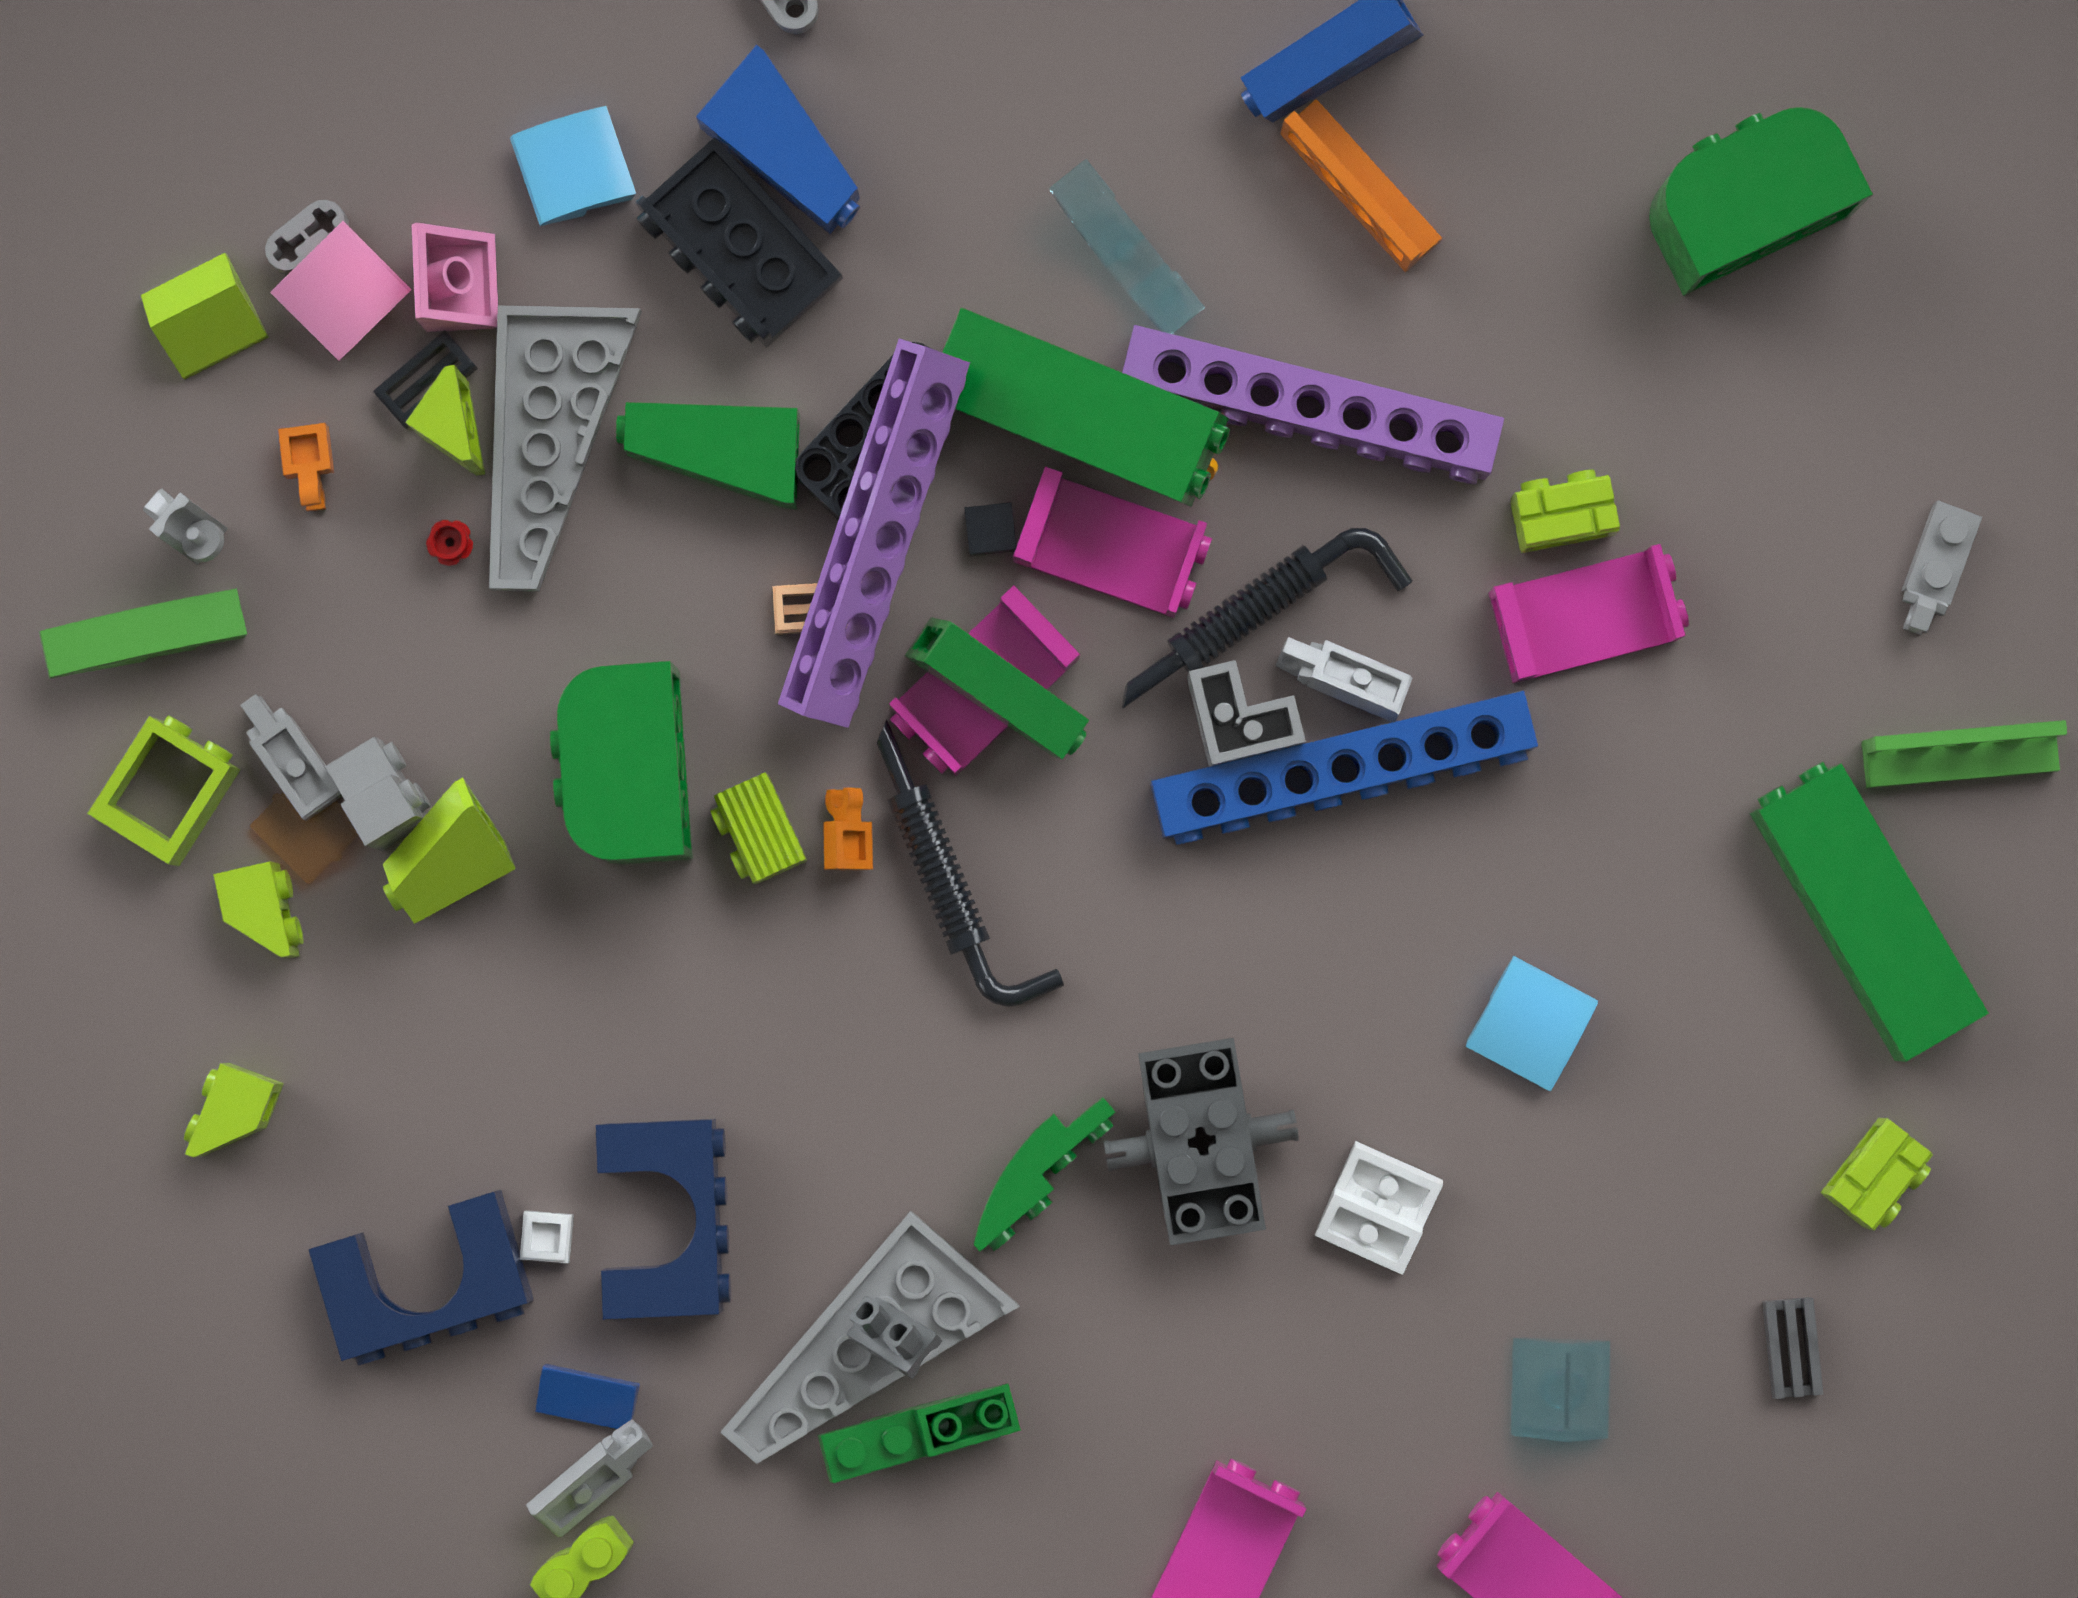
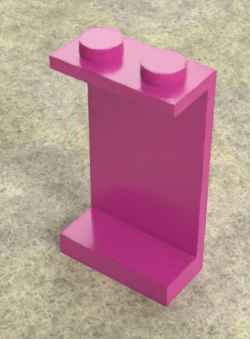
(1111, 545)
(1588, 614)
(955, 726)
(1231, 1536)
(1514, 1558)

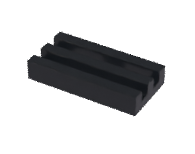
(412, 366)

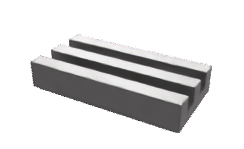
(1797, 1389)

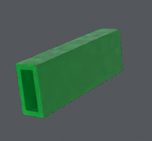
(1086, 409)
(1868, 911)

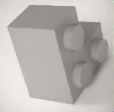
(1231, 727)
(377, 794)

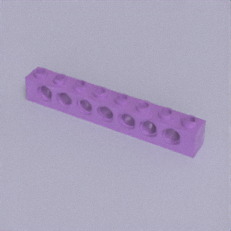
(1475, 430)
(868, 511)

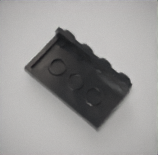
(738, 243)

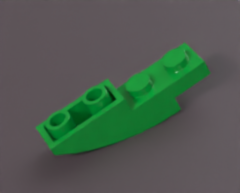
(1022, 1184)
(919, 1432)

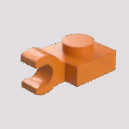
(306, 456)
(846, 838)

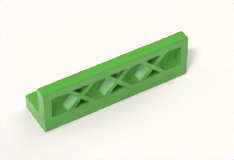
(1962, 754)

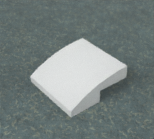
(1379, 1207)

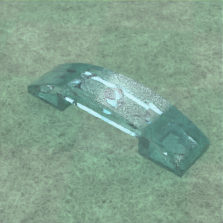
(1124, 249)

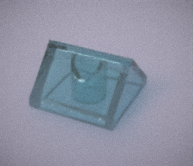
(1560, 1389)

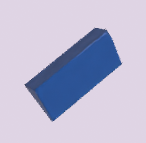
(586, 1396)

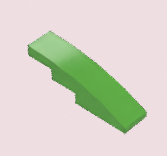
(142, 633)

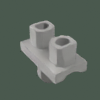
(185, 526)

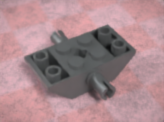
(1210, 1191)

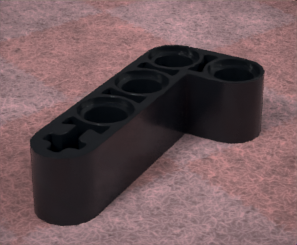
(841, 458)

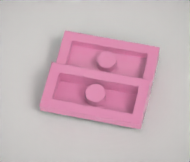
(340, 290)

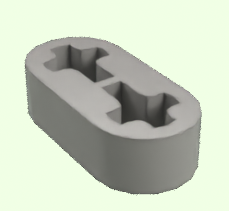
(300, 228)

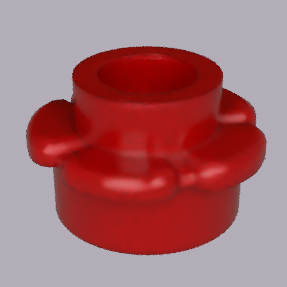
(437, 539)

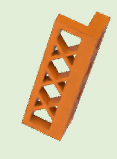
(1360, 185)

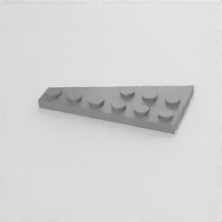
(549, 404)
(832, 1373)

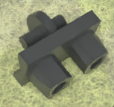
(891, 1335)

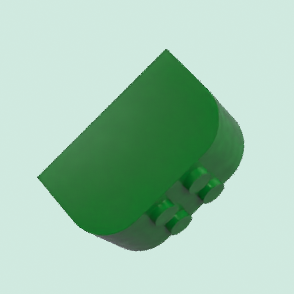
(1754, 194)
(624, 763)

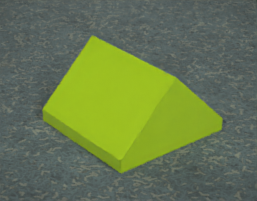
(203, 316)
(448, 420)

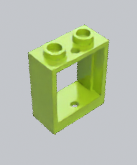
(172, 849)

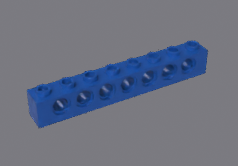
(1505, 715)

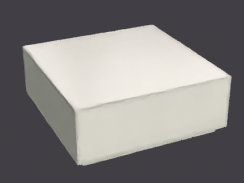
(546, 1236)

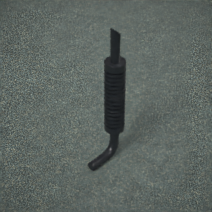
(1259, 603)
(946, 883)

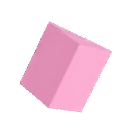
(454, 278)

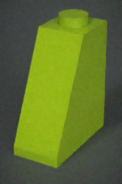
(446, 856)

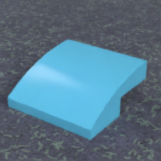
(572, 165)
(1532, 1023)

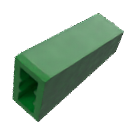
(721, 445)
(998, 687)

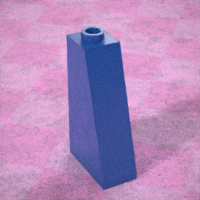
(1329, 56)
(776, 139)

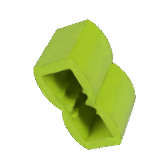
(590, 1557)

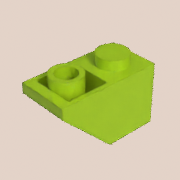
(257, 905)
(235, 1108)

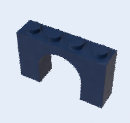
(695, 1279)
(369, 1321)

